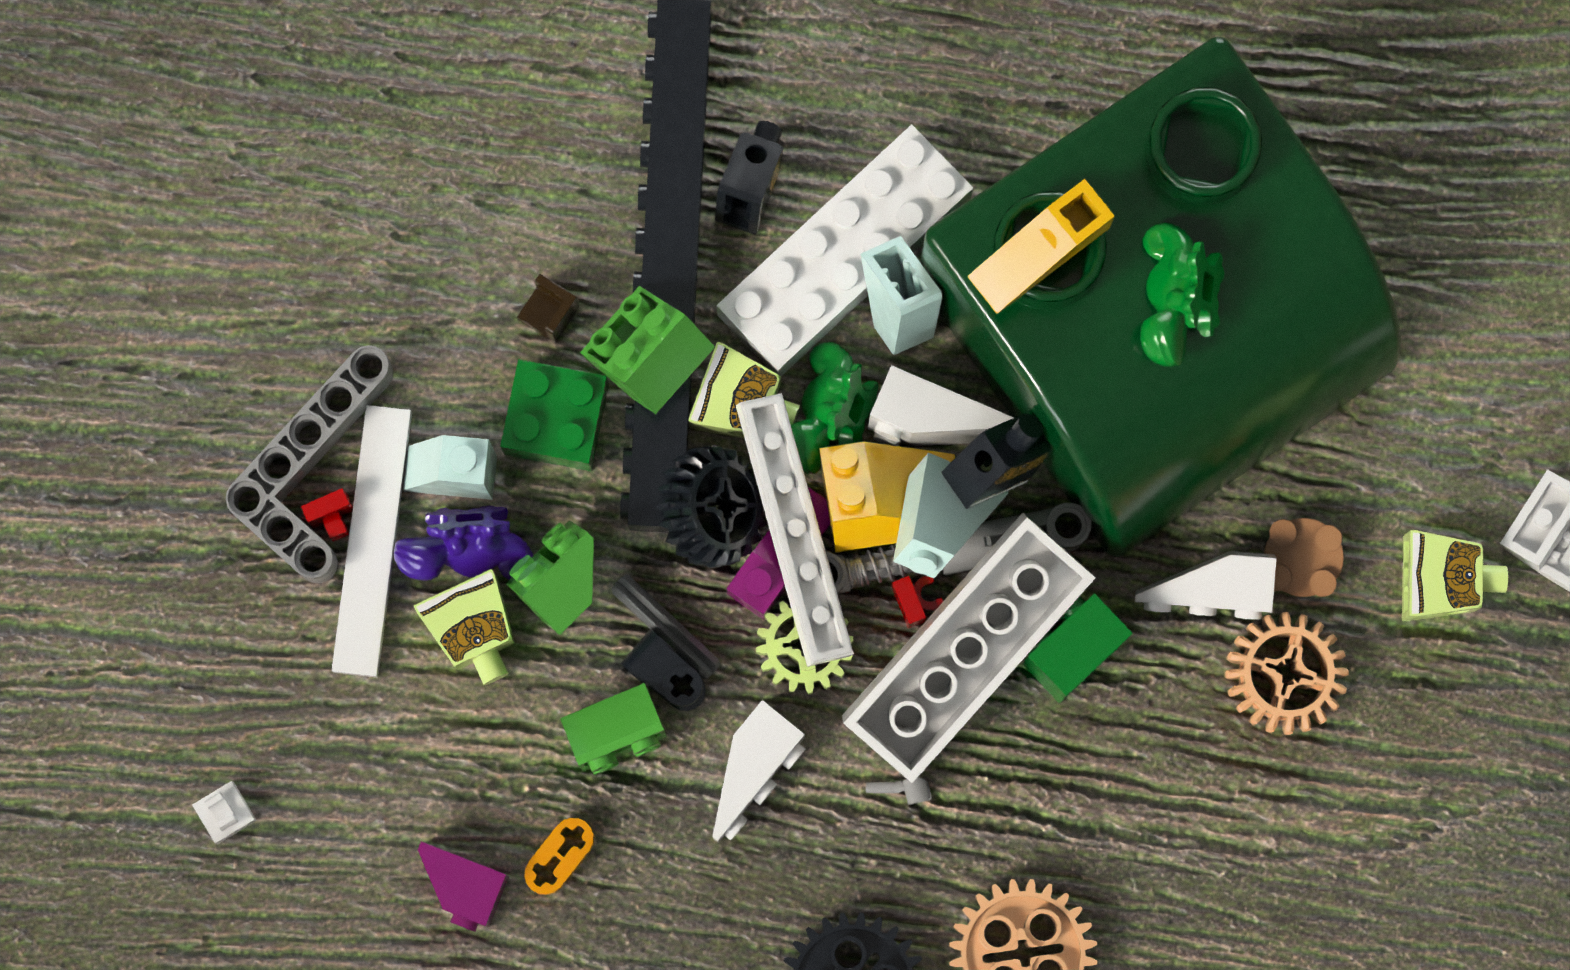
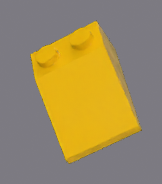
(867, 490)

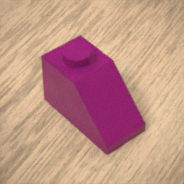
(463, 886)

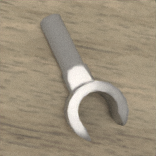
(915, 792)

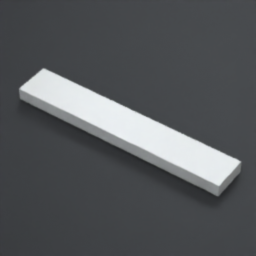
(794, 530)
(372, 541)

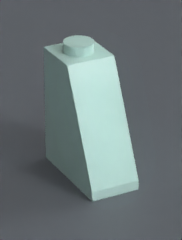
(900, 295)
(451, 467)
(935, 520)

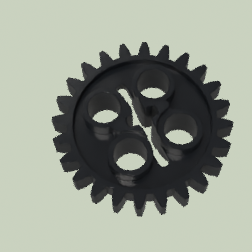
(820, 951)

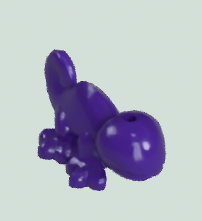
(464, 541)

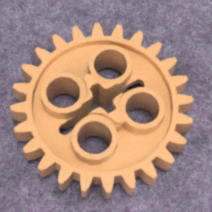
(1016, 912)

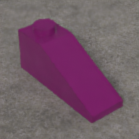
(760, 579)

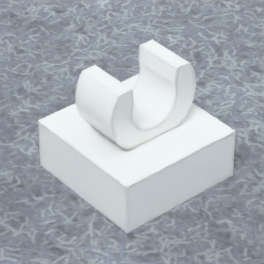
(224, 812)

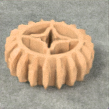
(1308, 679)

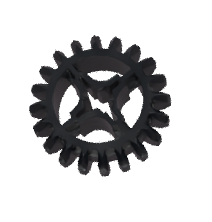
(702, 532)

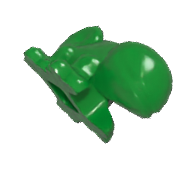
(1181, 290)
(832, 404)

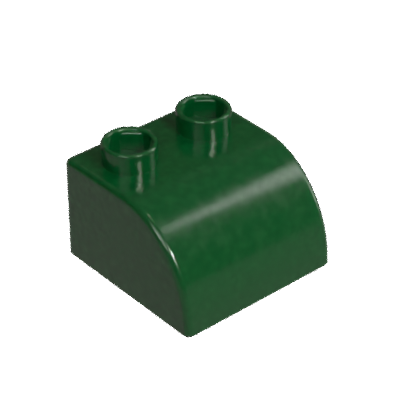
(1297, 304)

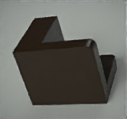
(549, 309)

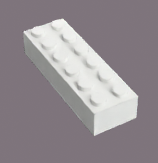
(820, 269)
(967, 647)

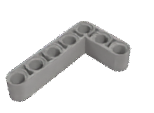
(303, 459)

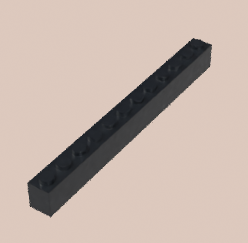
(670, 231)

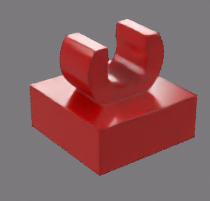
(329, 511)
(910, 599)

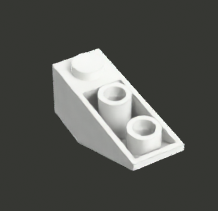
(1225, 582)
(755, 756)

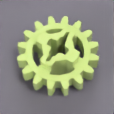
(775, 648)

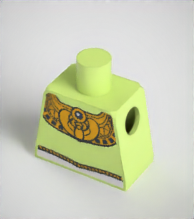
(727, 382)
(1445, 576)
(471, 625)

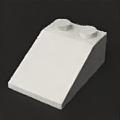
(926, 414)

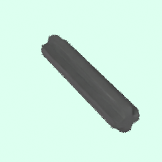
(665, 626)

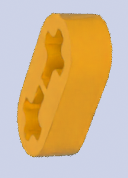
(568, 863)

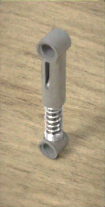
(856, 569)

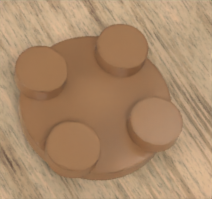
(1306, 556)

